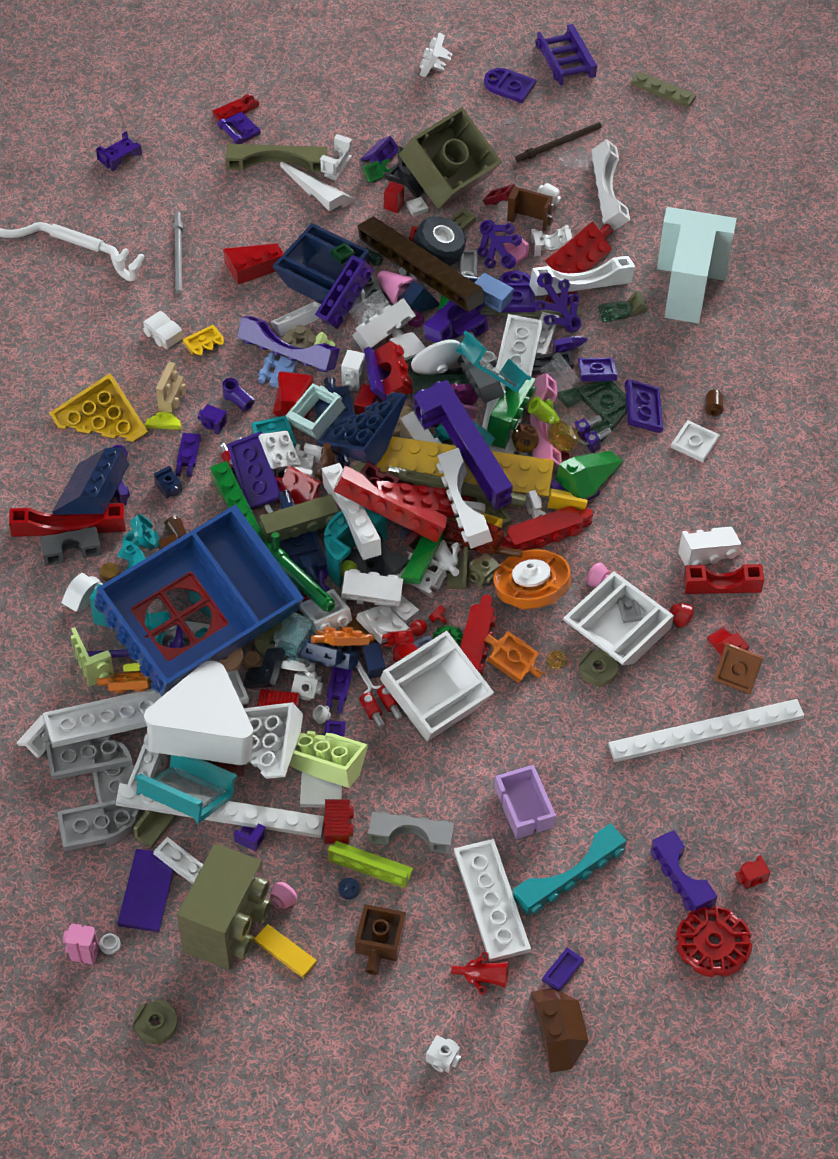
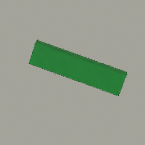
(420, 560)

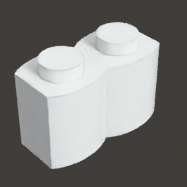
(163, 330)

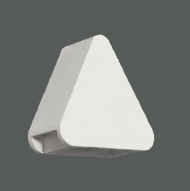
(201, 719)

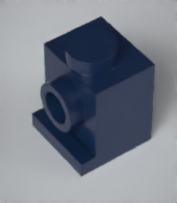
(167, 482)

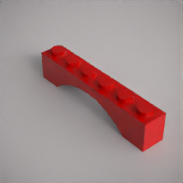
(420, 520)
(36, 523)

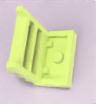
(95, 666)

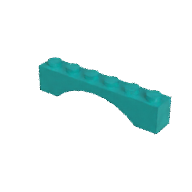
(537, 892)

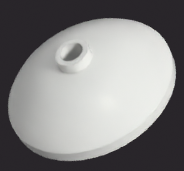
(436, 358)

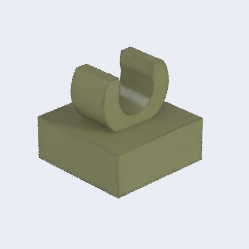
(637, 303)

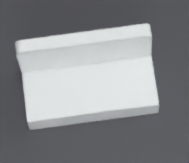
(35, 737)

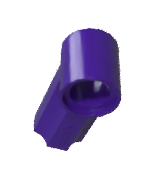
(234, 393)

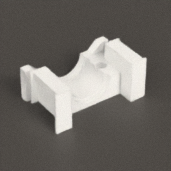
(334, 167)
(550, 242)
(307, 458)
(436, 580)

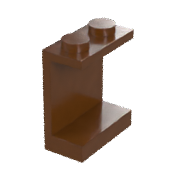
(530, 204)

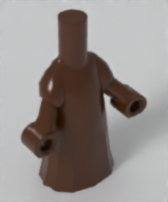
(325, 460)

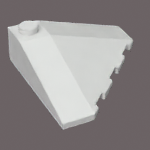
(274, 737)

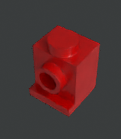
(753, 873)

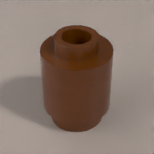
(714, 403)

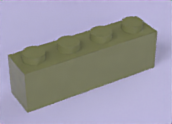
(299, 518)

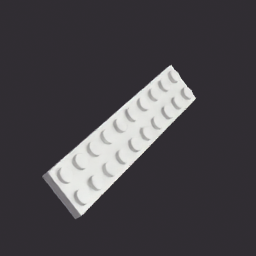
(519, 345)
(110, 715)

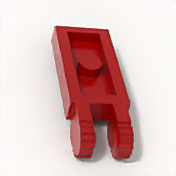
(230, 109)

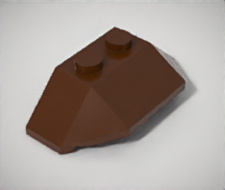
(560, 1028)

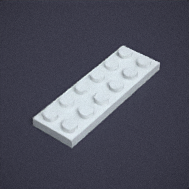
(492, 900)

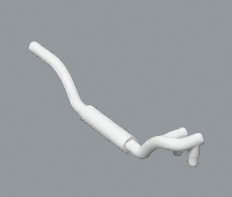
(84, 241)

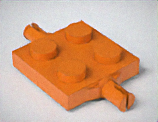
(342, 637)
(513, 656)
(125, 681)

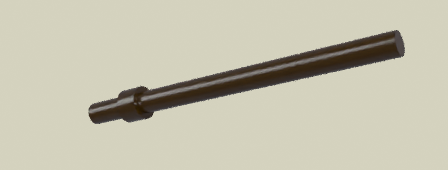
(532, 152)

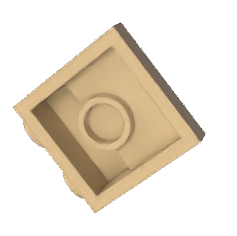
(170, 389)

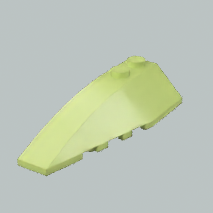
(329, 757)

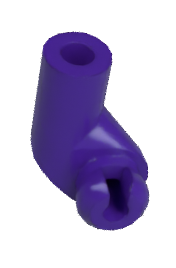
(322, 575)

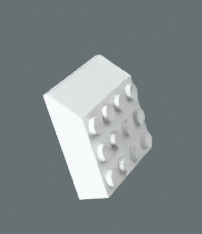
(601, 621)
(436, 686)

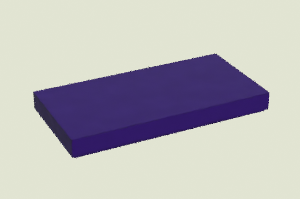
(253, 471)
(146, 892)

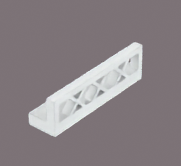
(149, 764)

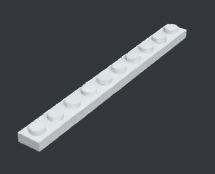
(705, 730)
(234, 813)

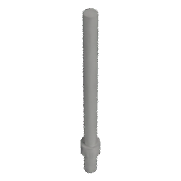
(178, 228)

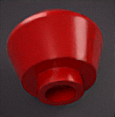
(682, 614)

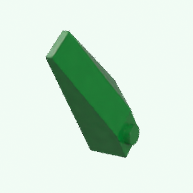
(587, 473)

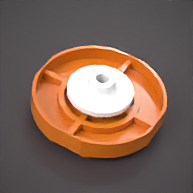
(533, 579)

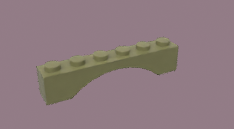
(244, 155)

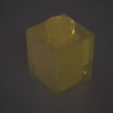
(563, 435)

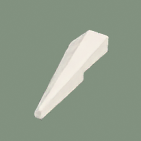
(324, 193)

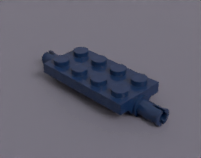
(321, 406)
(305, 548)

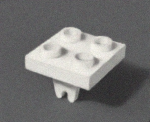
(432, 54)

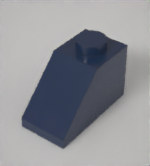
(419, 298)

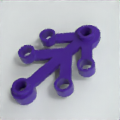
(488, 231)
(560, 303)

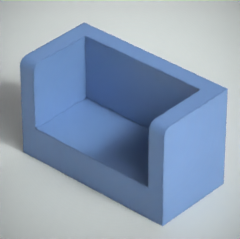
(496, 293)

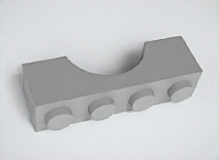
(386, 827)

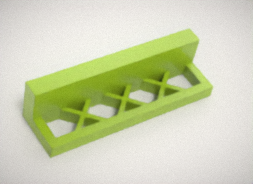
(370, 864)

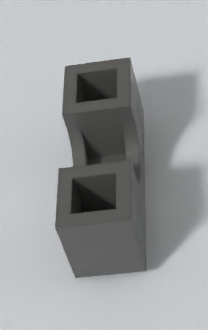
(55, 545)

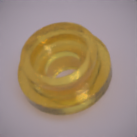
(556, 654)

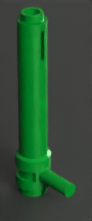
(299, 577)

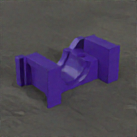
(113, 155)

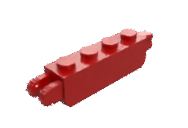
(547, 528)
(478, 626)

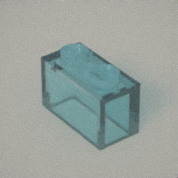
(293, 632)

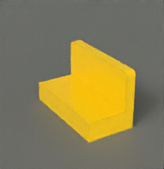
(560, 499)

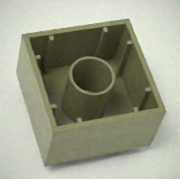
(450, 157)
(223, 907)

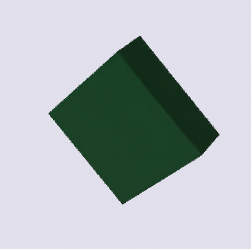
(342, 253)

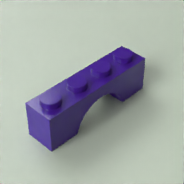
(439, 325)
(695, 893)

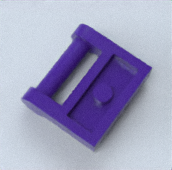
(242, 124)

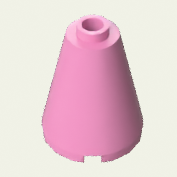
(393, 284)

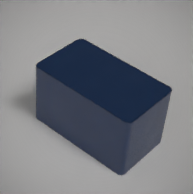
(373, 660)

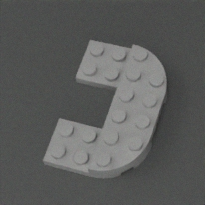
(110, 766)

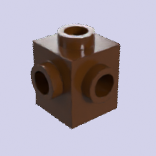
(525, 438)

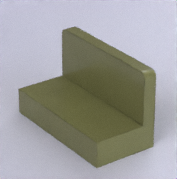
(459, 581)
(152, 827)

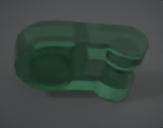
(620, 311)

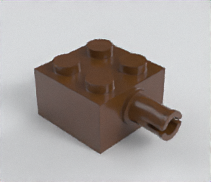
(379, 935)

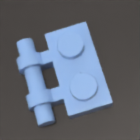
(282, 365)

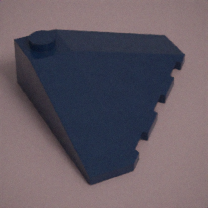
(369, 433)

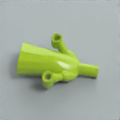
(543, 410)

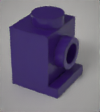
(212, 418)

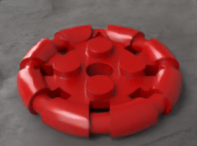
(711, 952)

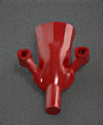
(478, 972)

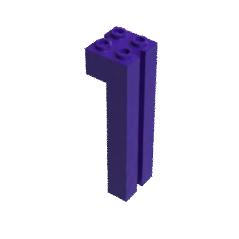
(443, 406)

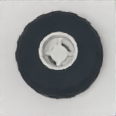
(441, 239)

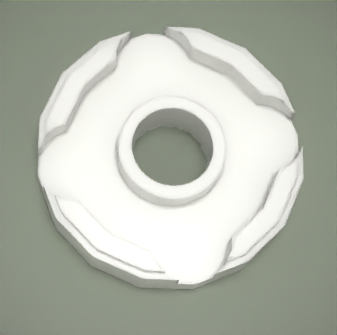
(298, 664)

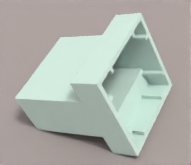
(693, 249)

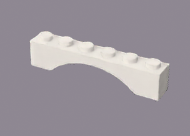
(605, 160)
(614, 272)
(474, 523)
(361, 527)

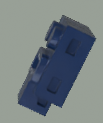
(329, 655)

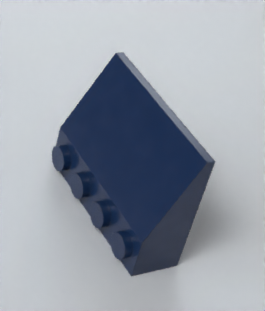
(93, 483)

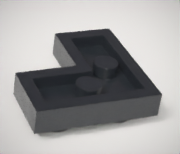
(267, 673)

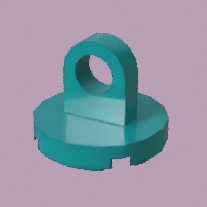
(142, 533)

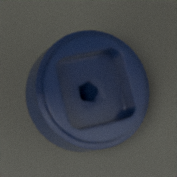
(348, 888)

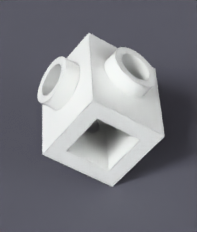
(300, 685)
(443, 1054)

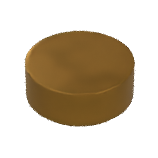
(109, 571)

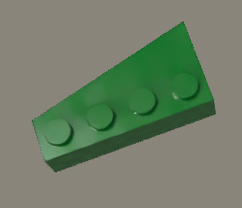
(508, 412)

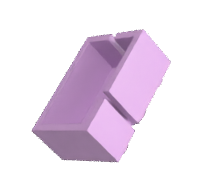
(524, 801)

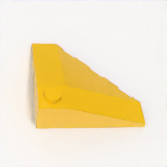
(101, 410)

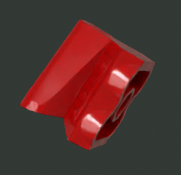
(290, 389)

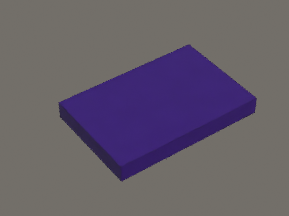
(375, 374)
(643, 406)

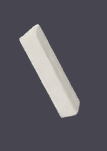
(298, 317)

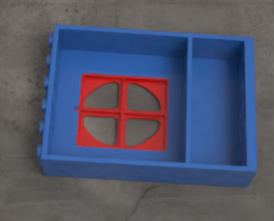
(230, 573)

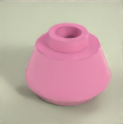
(597, 574)
(283, 896)

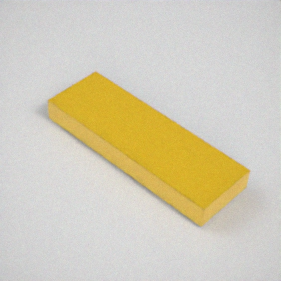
(285, 951)

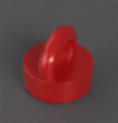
(438, 614)

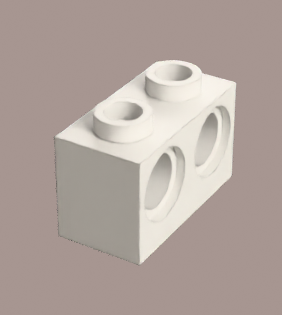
(353, 370)

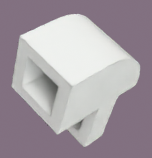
(79, 592)

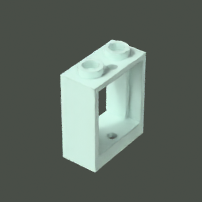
(306, 402)

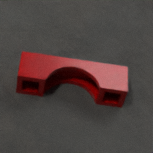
(746, 579)

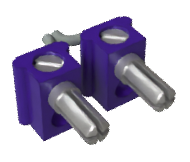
(591, 439)

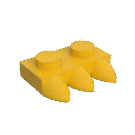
(203, 340)

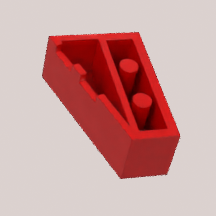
(251, 261)

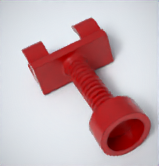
(406, 636)

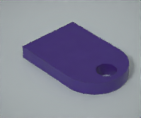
(509, 84)
(523, 296)

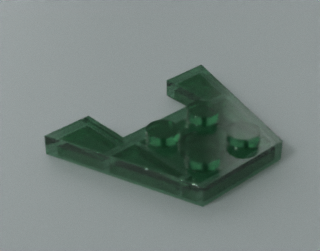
(602, 398)

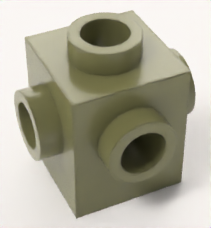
(482, 570)

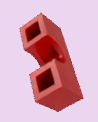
(391, 358)

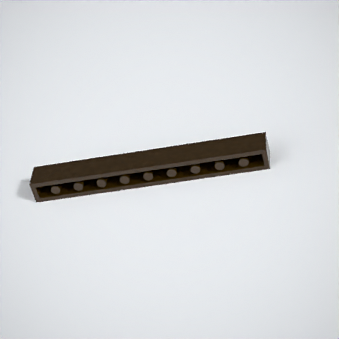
(421, 264)

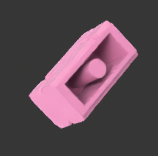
(81, 943)

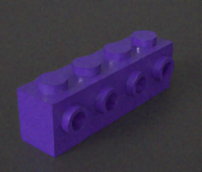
(344, 292)

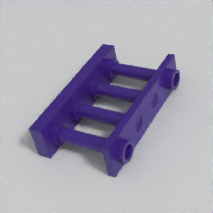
(577, 45)

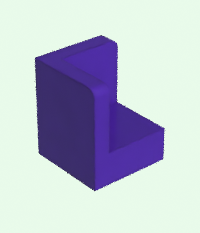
(250, 837)

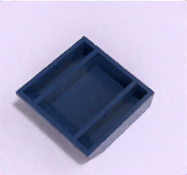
(309, 263)

